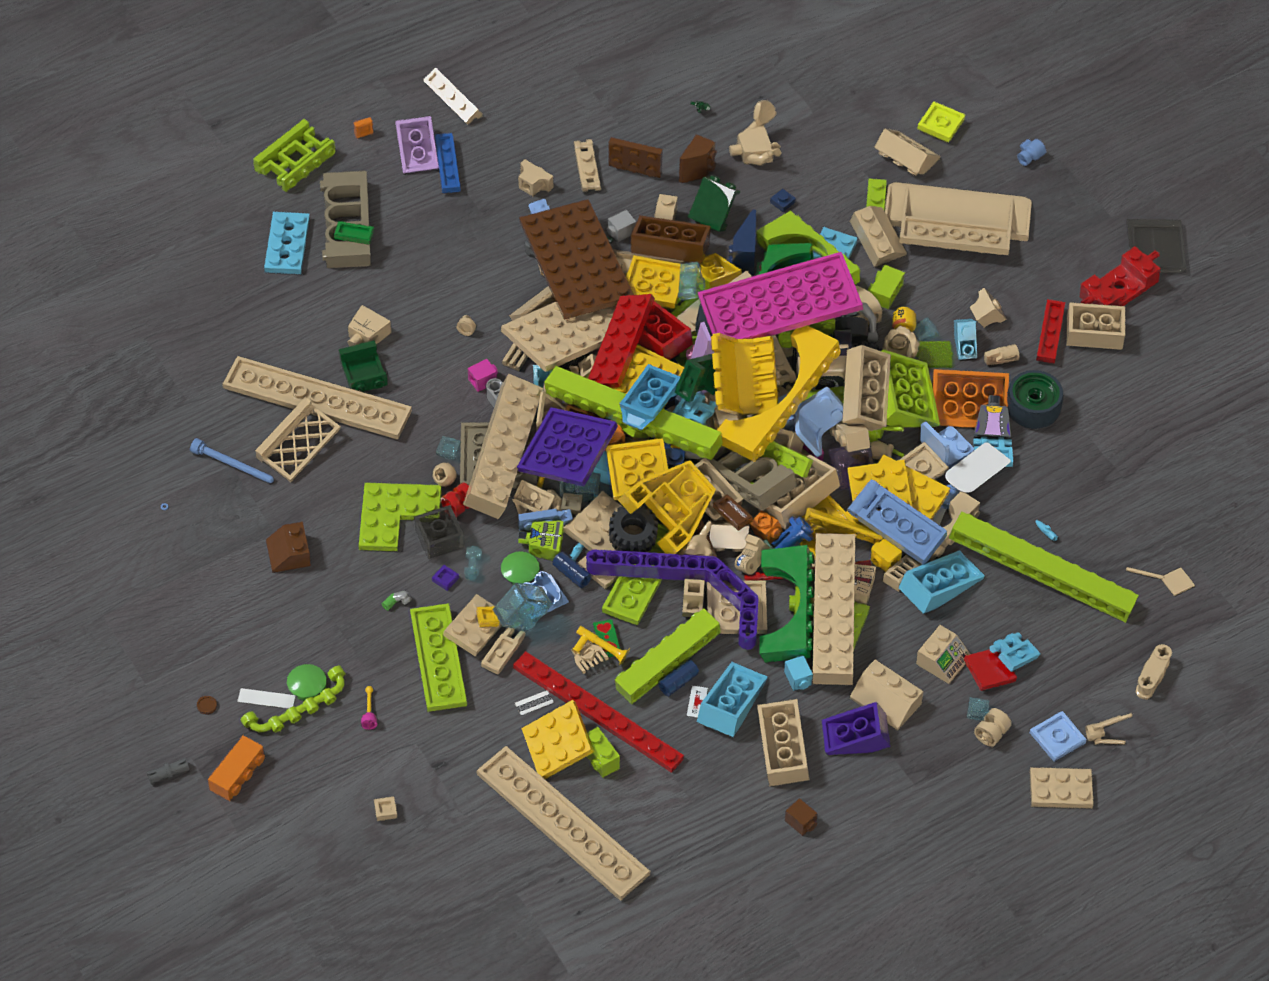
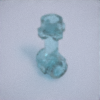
(474, 554)

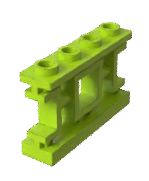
(285, 147)

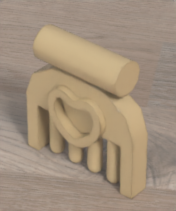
(588, 655)

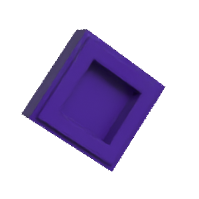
(445, 577)

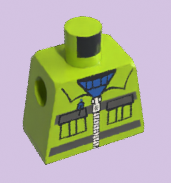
(544, 539)

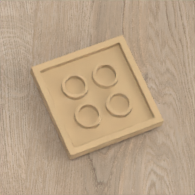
(592, 524)
(728, 615)

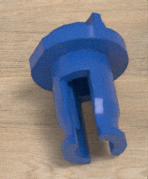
(795, 533)

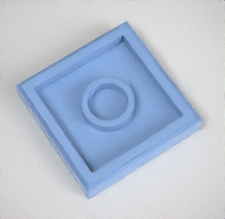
(1058, 736)

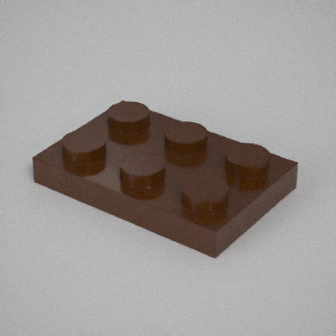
(635, 157)

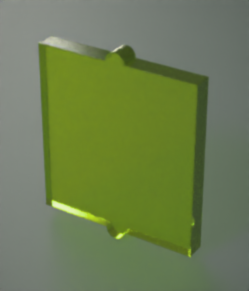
(935, 353)

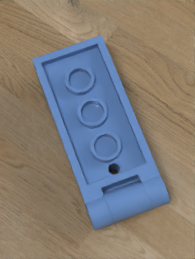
(897, 522)

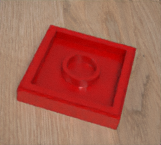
(988, 670)

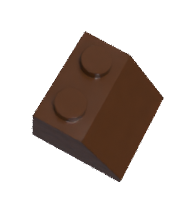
(697, 159)
(288, 548)

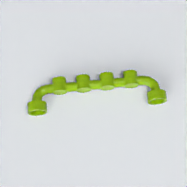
(294, 713)

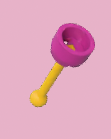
(369, 719)

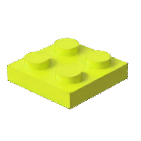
(941, 121)

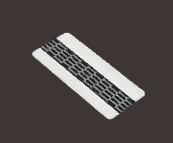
(534, 702)

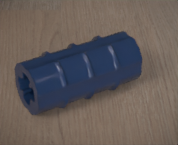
(572, 569)
(678, 677)

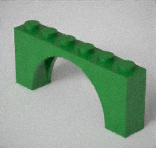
(785, 255)
(795, 637)

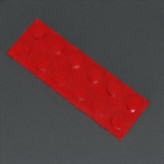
(621, 339)

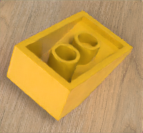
(718, 271)

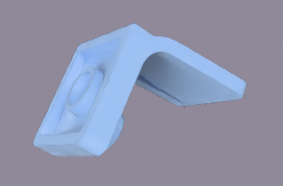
(817, 416)
(947, 444)

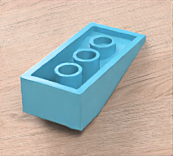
(939, 581)
(731, 699)

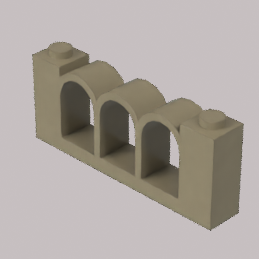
(342, 186)
(763, 492)

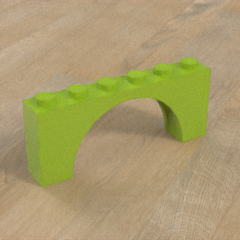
(792, 230)

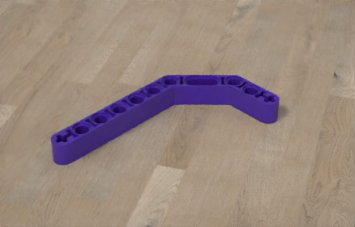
(685, 567)

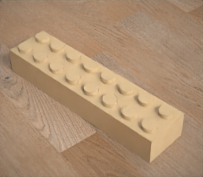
(503, 446)
(834, 609)

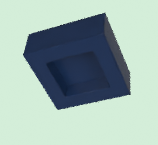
(782, 200)

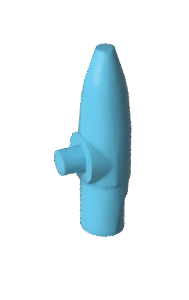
(1046, 529)
(576, 551)

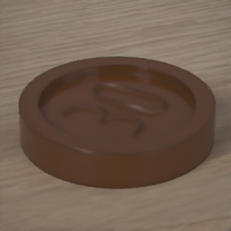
(206, 705)

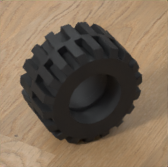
(628, 542)

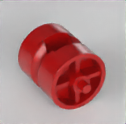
(456, 499)

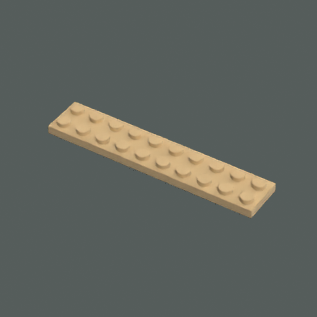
(335, 401)
(563, 823)

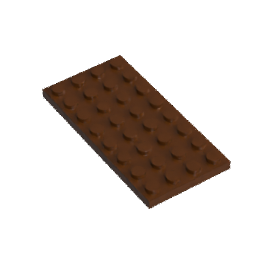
(575, 258)

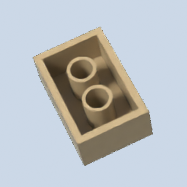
(1096, 326)

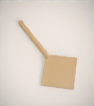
(1176, 581)

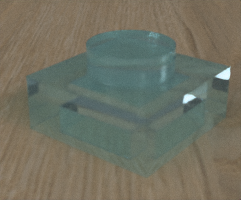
(448, 447)
(977, 708)

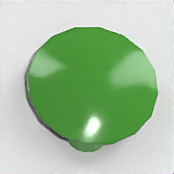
(520, 567)
(306, 681)

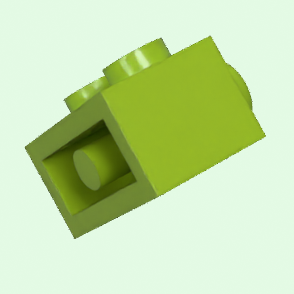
(605, 757)

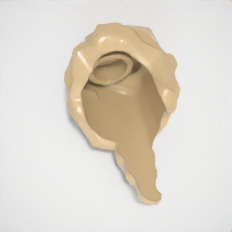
(901, 342)

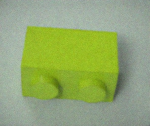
(887, 285)

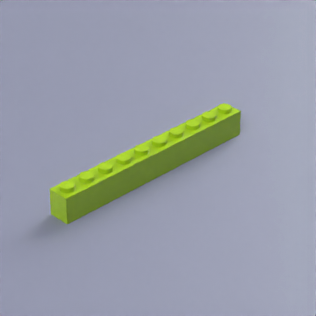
(606, 403)
(1043, 566)

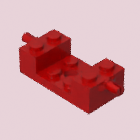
(1134, 273)

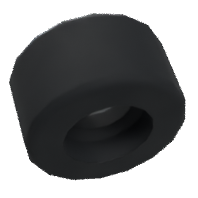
(857, 325)

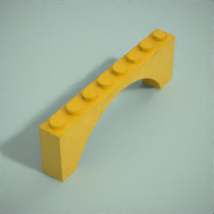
(753, 434)

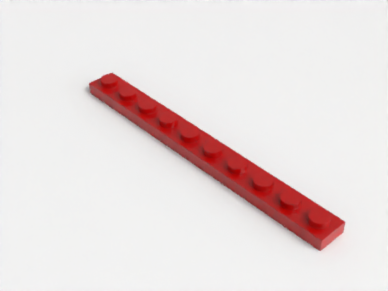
(599, 712)

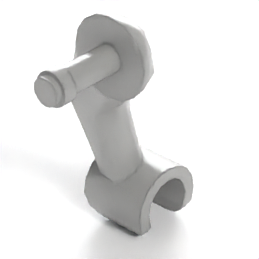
(867, 312)

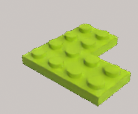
(388, 504)

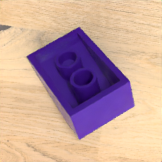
(856, 731)

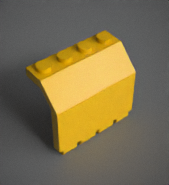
(744, 374)

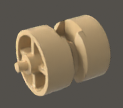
(992, 727)

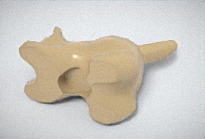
(698, 544)

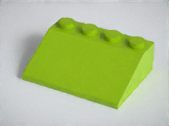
(910, 393)

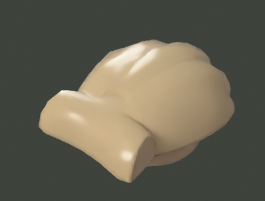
(879, 449)

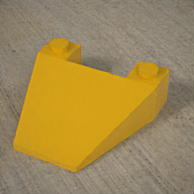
(676, 499)

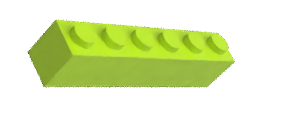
(667, 655)

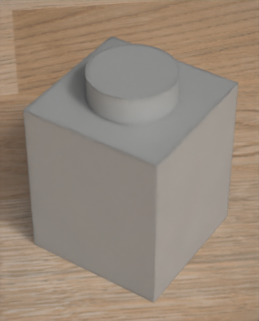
(621, 225)

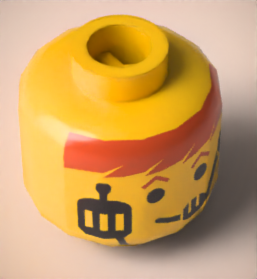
(904, 317)

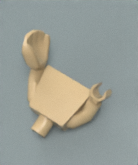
(754, 142)

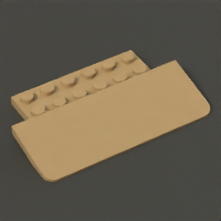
(957, 218)

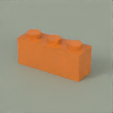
(236, 768)

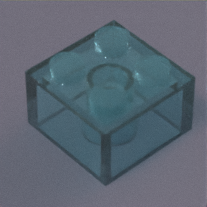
(522, 606)

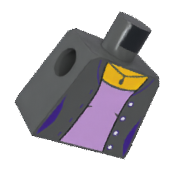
(993, 420)

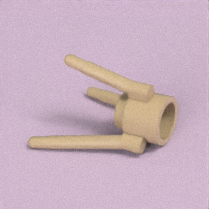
(1096, 731)

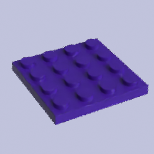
(567, 446)

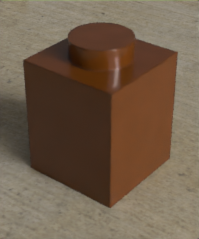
(801, 817)

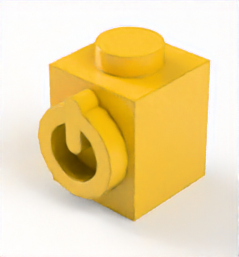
(885, 554)

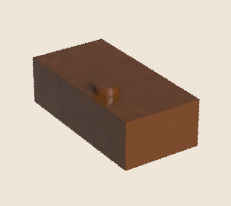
(670, 239)

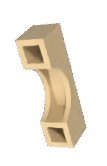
(963, 503)

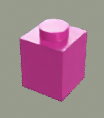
(481, 373)

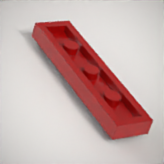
(1050, 331)

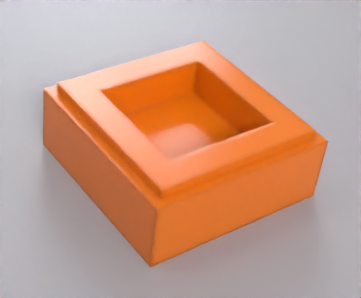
(363, 127)

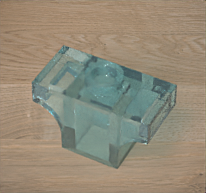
(690, 281)

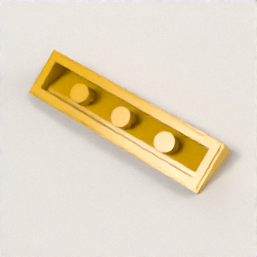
(841, 525)

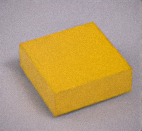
(487, 617)

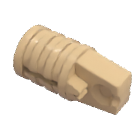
(1002, 355)

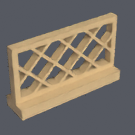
(282, 433)

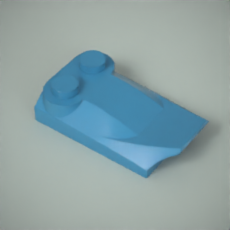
(648, 396)

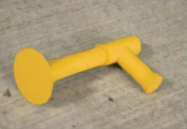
(588, 635)

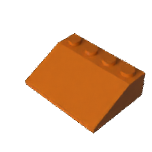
(962, 393)

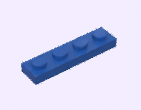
(447, 163)

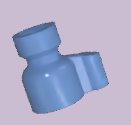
(1031, 151)

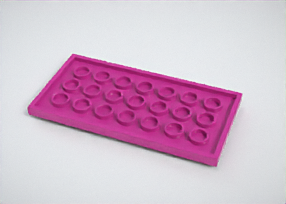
(782, 299)

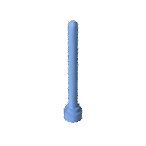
(199, 447)

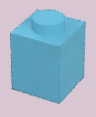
(798, 673)

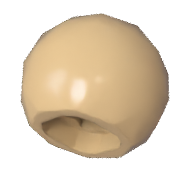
(444, 474)

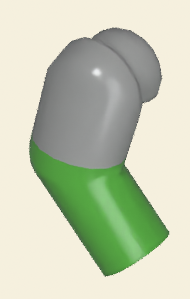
(394, 598)

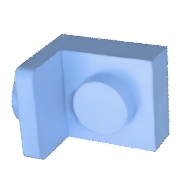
(538, 206)

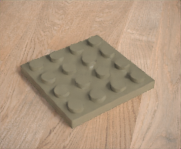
(471, 442)

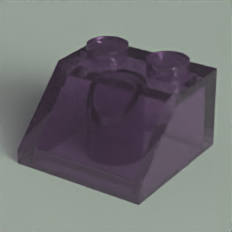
(842, 459)

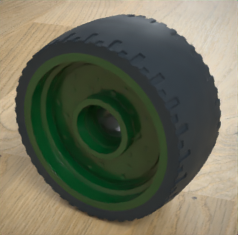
(1034, 399)

